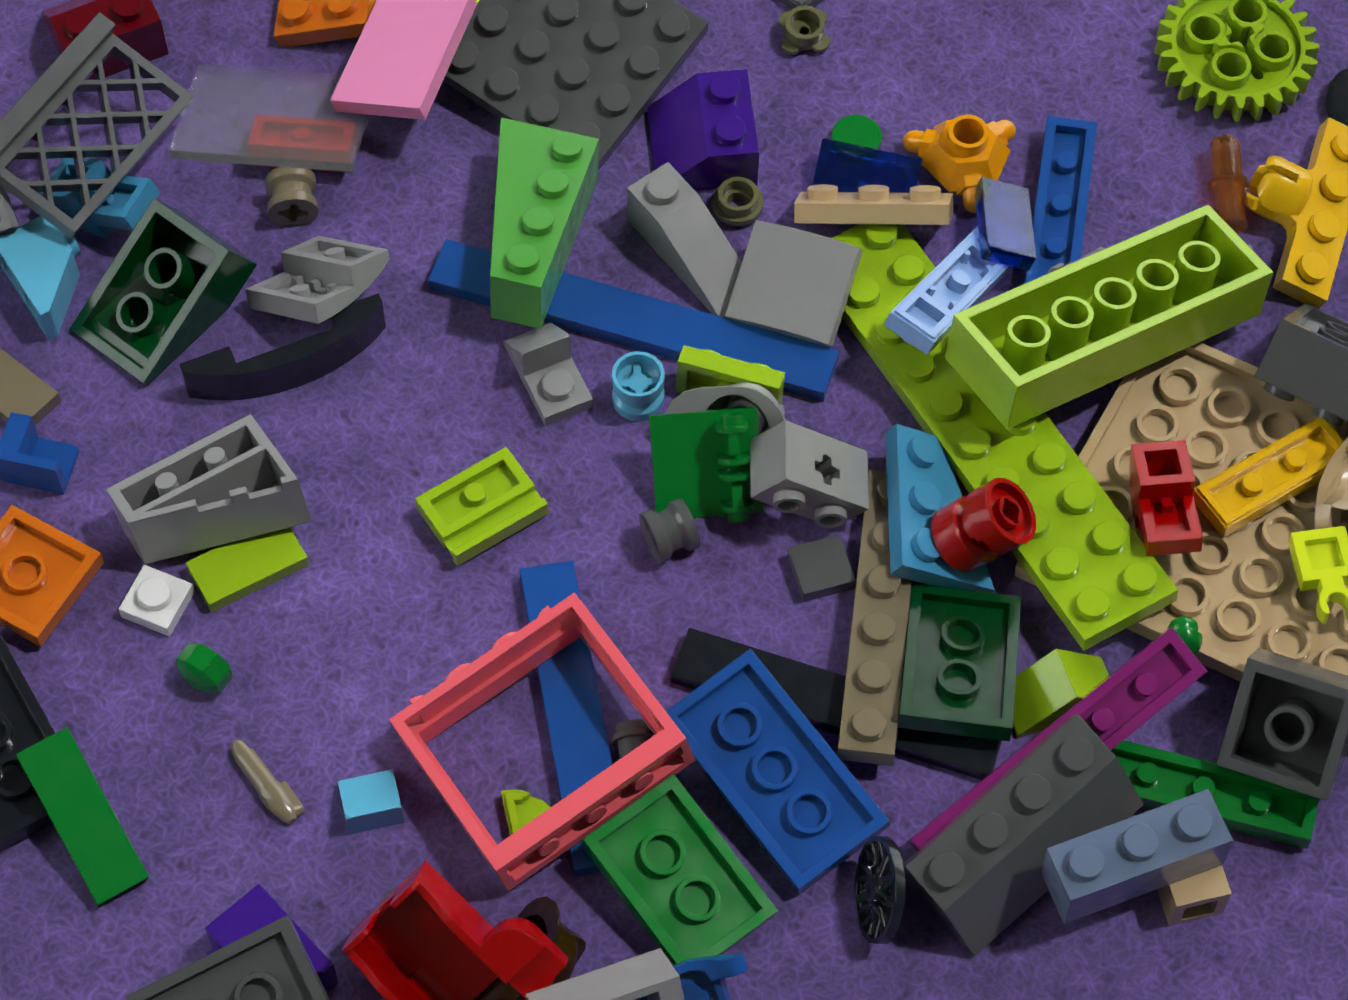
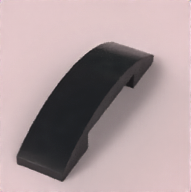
(288, 367)

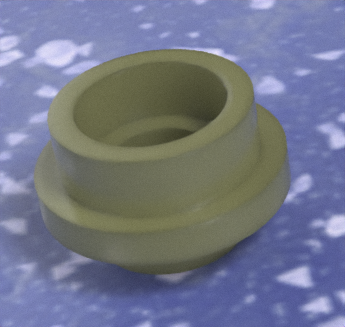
(737, 189)

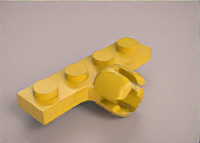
(1311, 210)

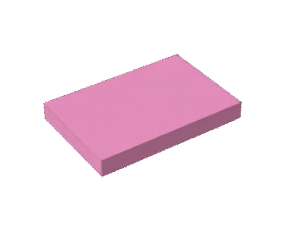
(402, 57)

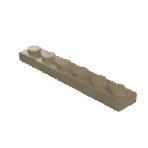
(876, 641)

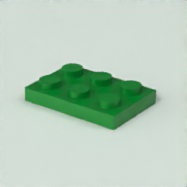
(678, 875)

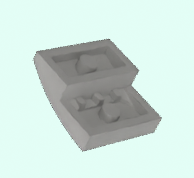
(318, 279)
(794, 283)

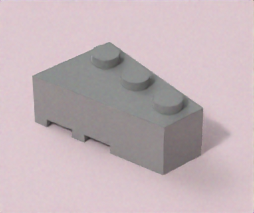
(209, 495)

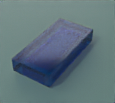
(1005, 224)

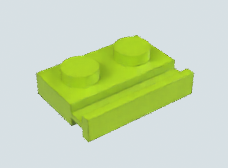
(481, 506)

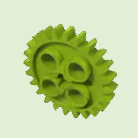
(1237, 54)

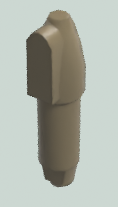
(274, 795)

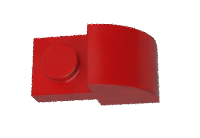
(1164, 498)

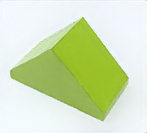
(1053, 687)

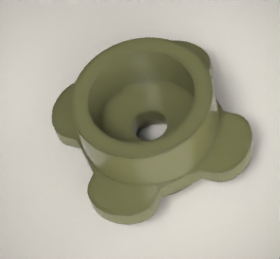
(804, 18)

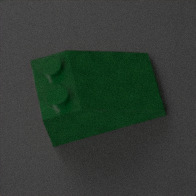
(161, 292)

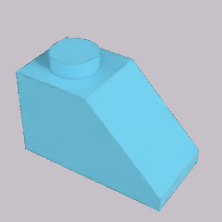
(42, 270)

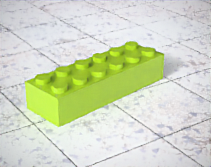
(1107, 315)

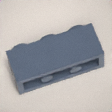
(1136, 856)

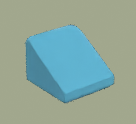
(371, 801)

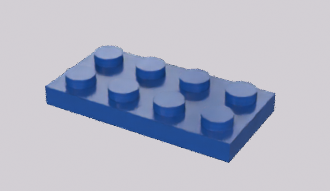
(776, 771)

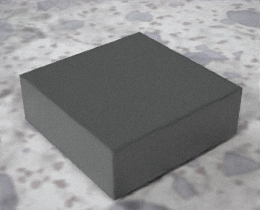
(821, 568)

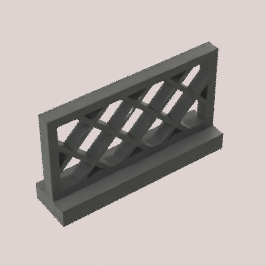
(54, 90)

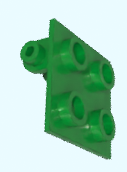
(705, 461)

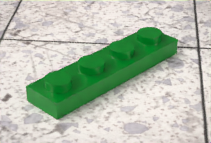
(1242, 800)

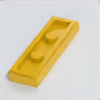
(1268, 477)

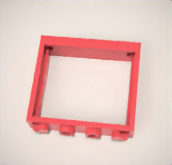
(587, 806)

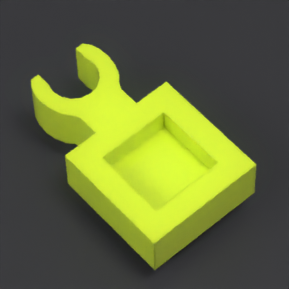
(1322, 564)

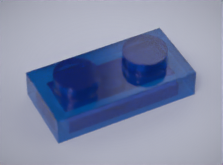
(855, 166)

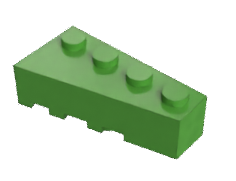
(538, 211)

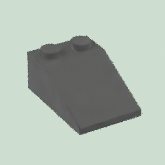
(1309, 362)

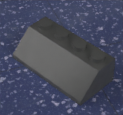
(990, 856)

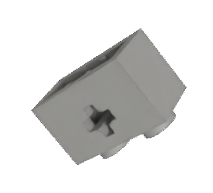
(809, 474)

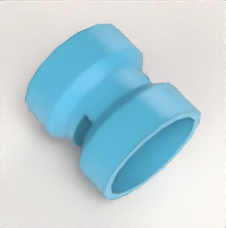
(644, 377)

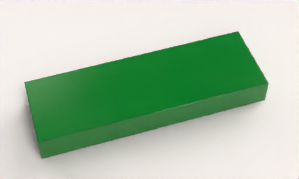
(82, 816)

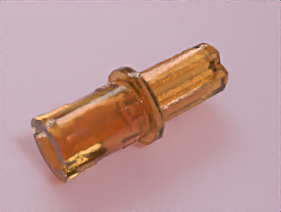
(1228, 181)

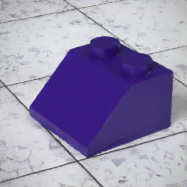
(706, 129)

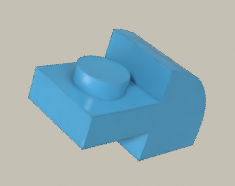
(119, 210)

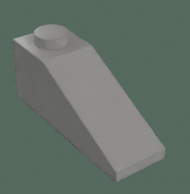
(684, 235)

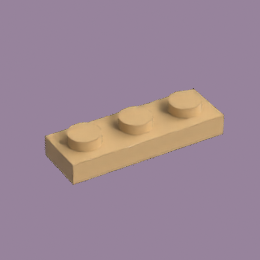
(873, 206)

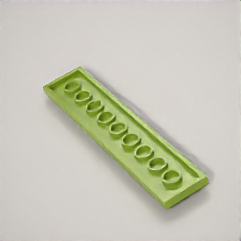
(1082, 547)

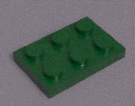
(960, 662)

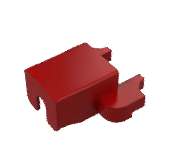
(438, 947)

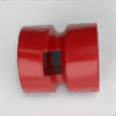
(983, 525)

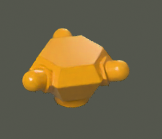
(962, 152)

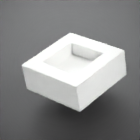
(156, 600)

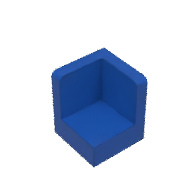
(34, 460)

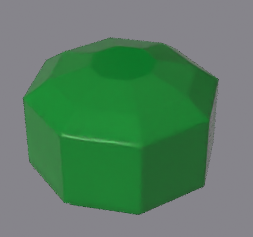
(204, 668)

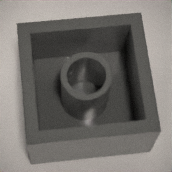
(1288, 724)

